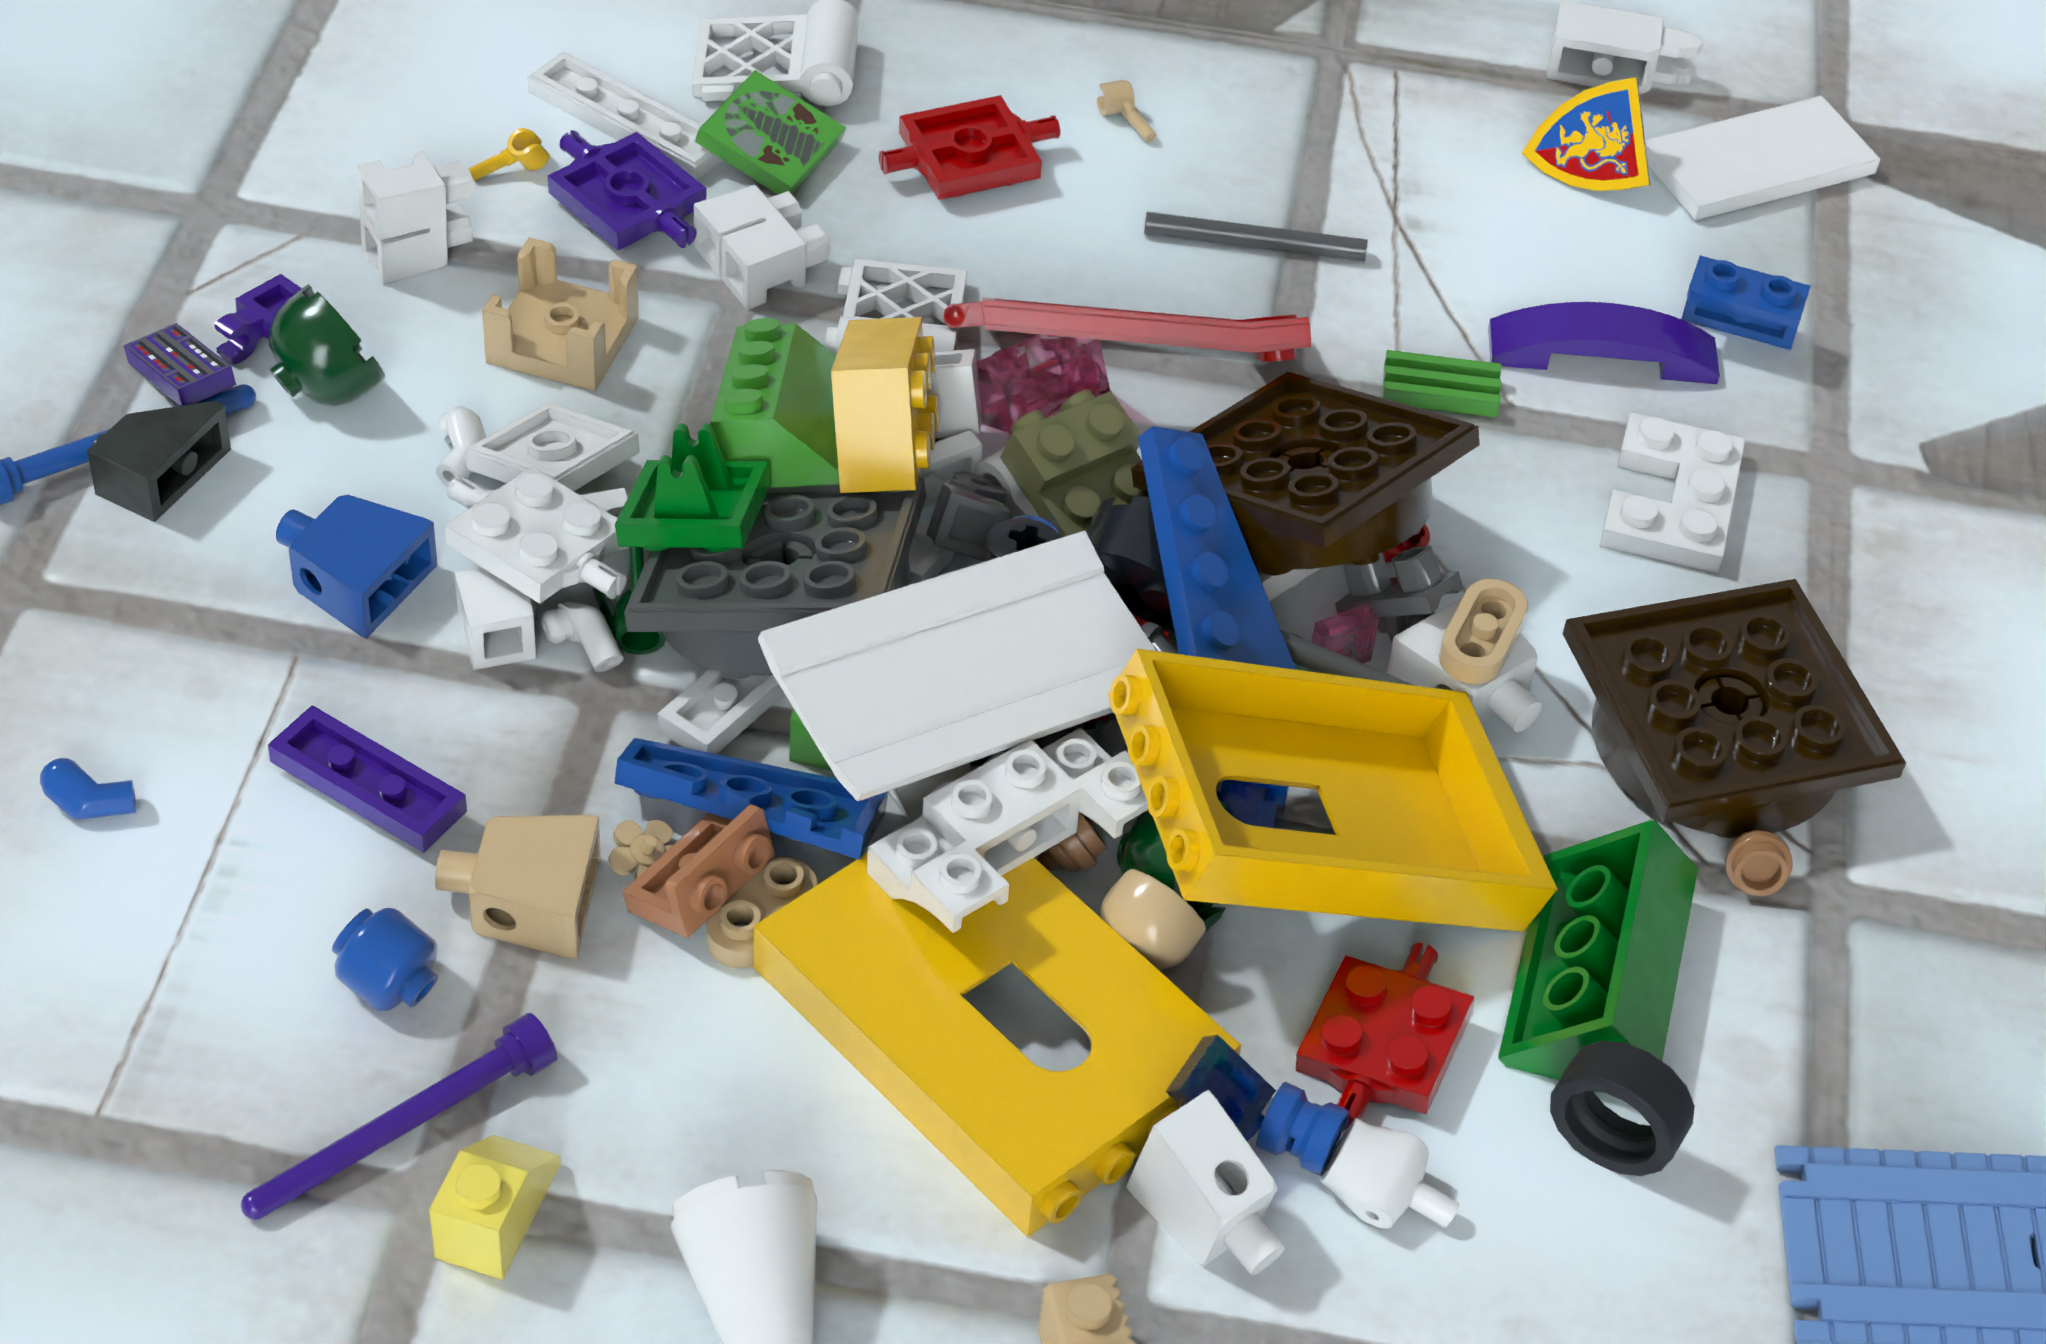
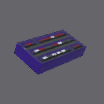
(180, 365)

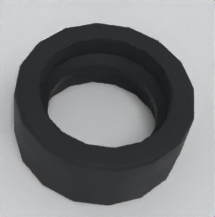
(1640, 1082)

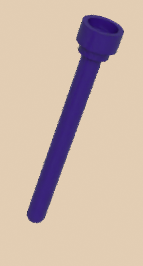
(521, 1049)

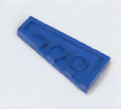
(1206, 565)
(794, 802)

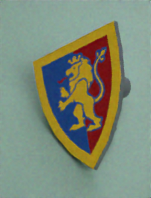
(1595, 140)

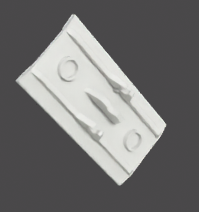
(956, 664)

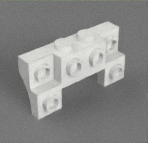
(1000, 819)

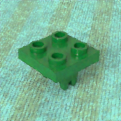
(693, 498)

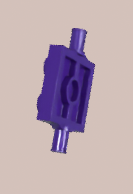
(626, 190)

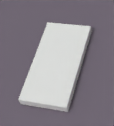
(1759, 157)

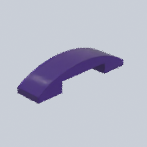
(1606, 331)

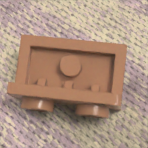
(702, 871)

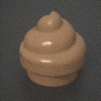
(1075, 851)
(1758, 862)

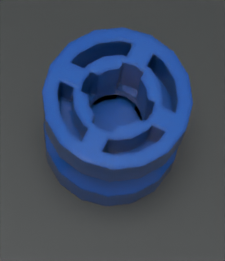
(1302, 1128)

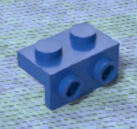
(1745, 302)

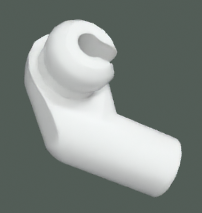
(463, 431)

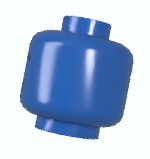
(385, 959)

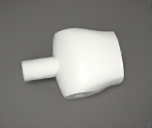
(1382, 1174)

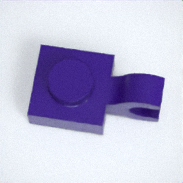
(253, 317)

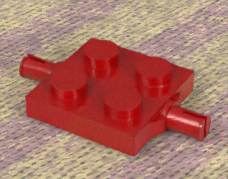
(970, 146)
(1385, 1033)

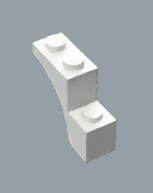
(500, 618)

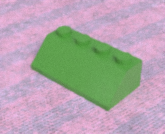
(778, 404)

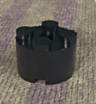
(1131, 557)

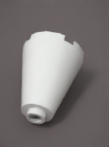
(752, 1255)

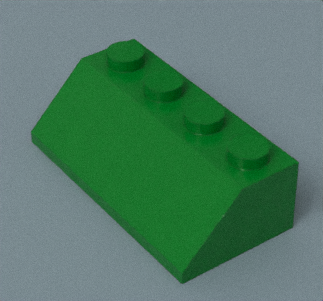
(1602, 950)

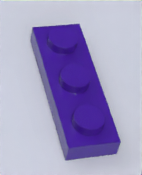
(367, 778)

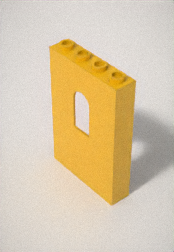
(1399, 769)
(889, 997)

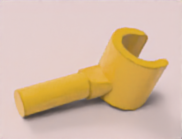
(522, 147)

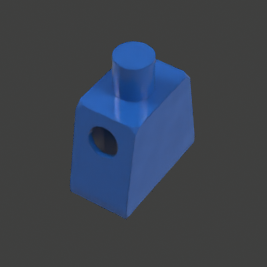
(358, 558)

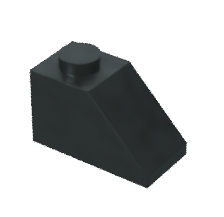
(158, 456)

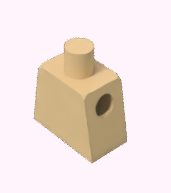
(529, 880)

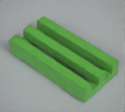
(1442, 383)

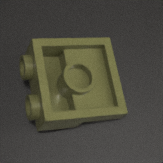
(1074, 459)

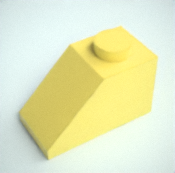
(489, 1203)

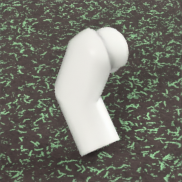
(586, 626)

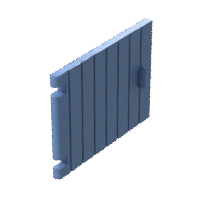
(1915, 1245)

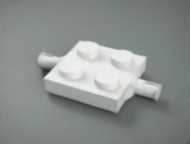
(535, 535)

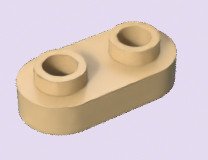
(1483, 631)
(752, 904)

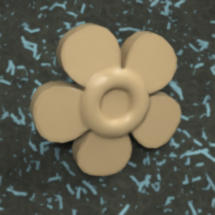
(638, 849)

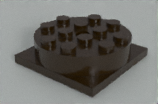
(1327, 471)
(1729, 709)

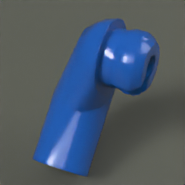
(81, 796)

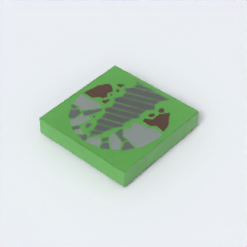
(770, 134)

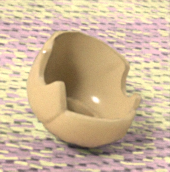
(1152, 919)

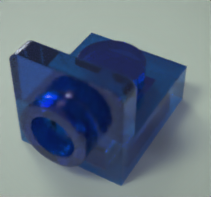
(1255, 802)
(1230, 1080)

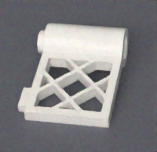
(817, 54)
(904, 281)

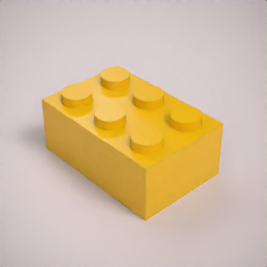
(883, 404)

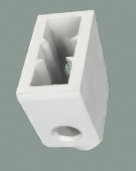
(1416, 660)
(1207, 1186)

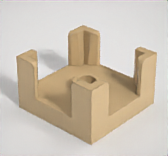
(559, 326)

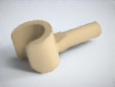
(1120, 99)

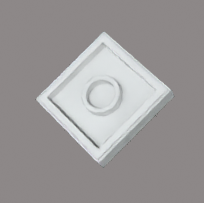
(556, 442)

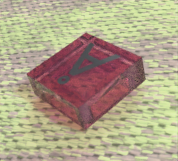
(1348, 633)

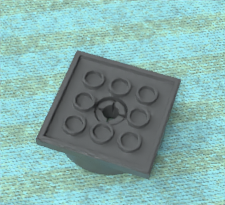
(800, 559)

